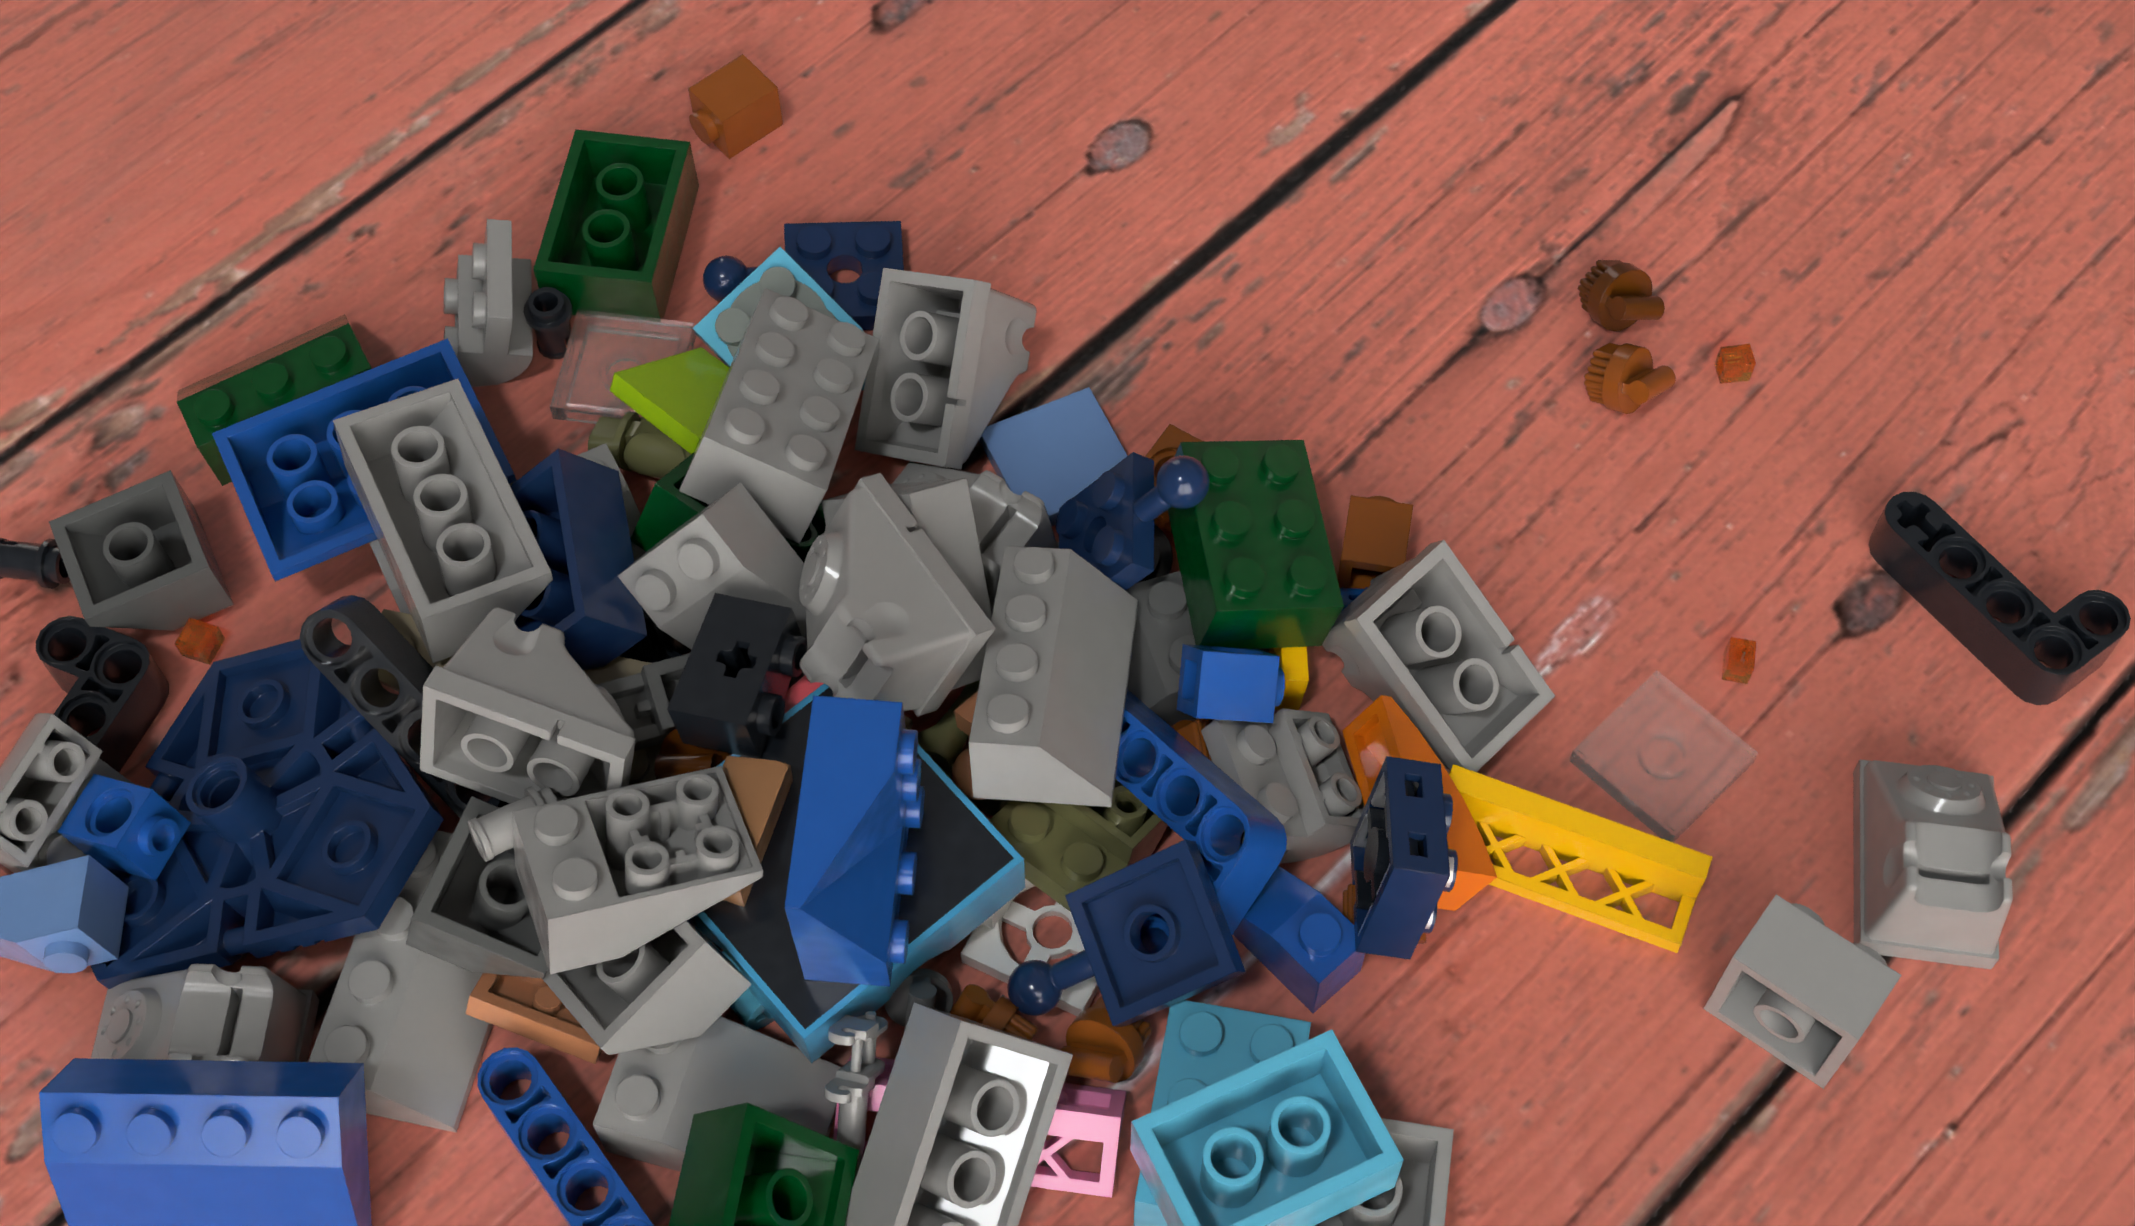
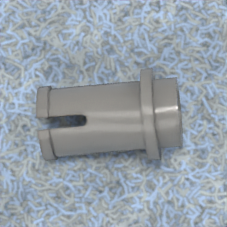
(494, 831)

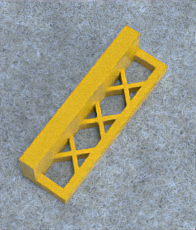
(1584, 843)

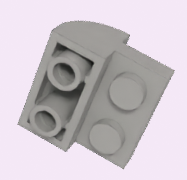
(488, 309)
(1295, 774)
(39, 790)

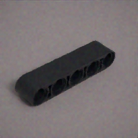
(355, 674)

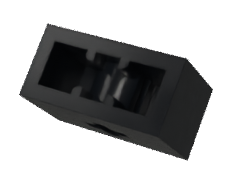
(738, 676)

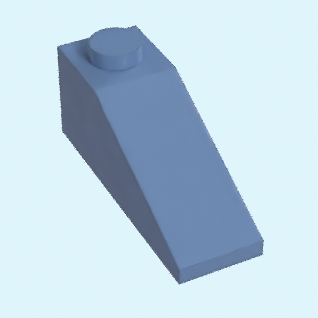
(62, 915)

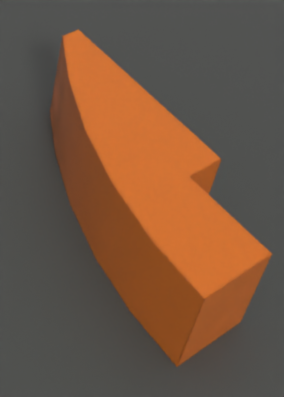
(1388, 731)

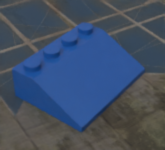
(293, 468)
(208, 1143)

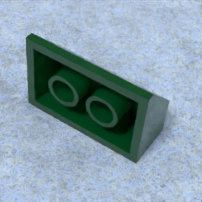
(268, 381)
(761, 1172)

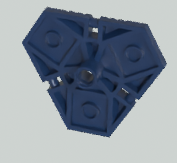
(293, 820)

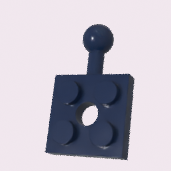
(822, 251)
(1115, 515)
(1109, 923)

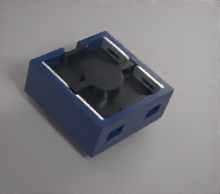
(1401, 858)

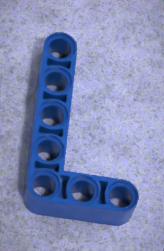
(1216, 822)
(577, 1164)

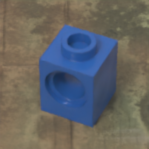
(1229, 683)
(124, 826)

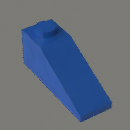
(1301, 939)

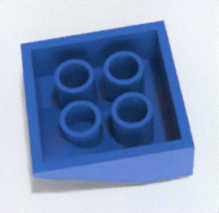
(852, 841)

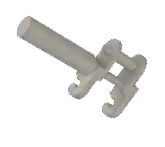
(855, 1078)

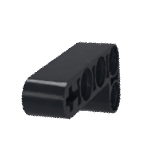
(1921, 542)
(97, 685)

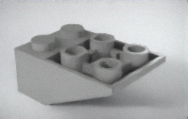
(629, 864)

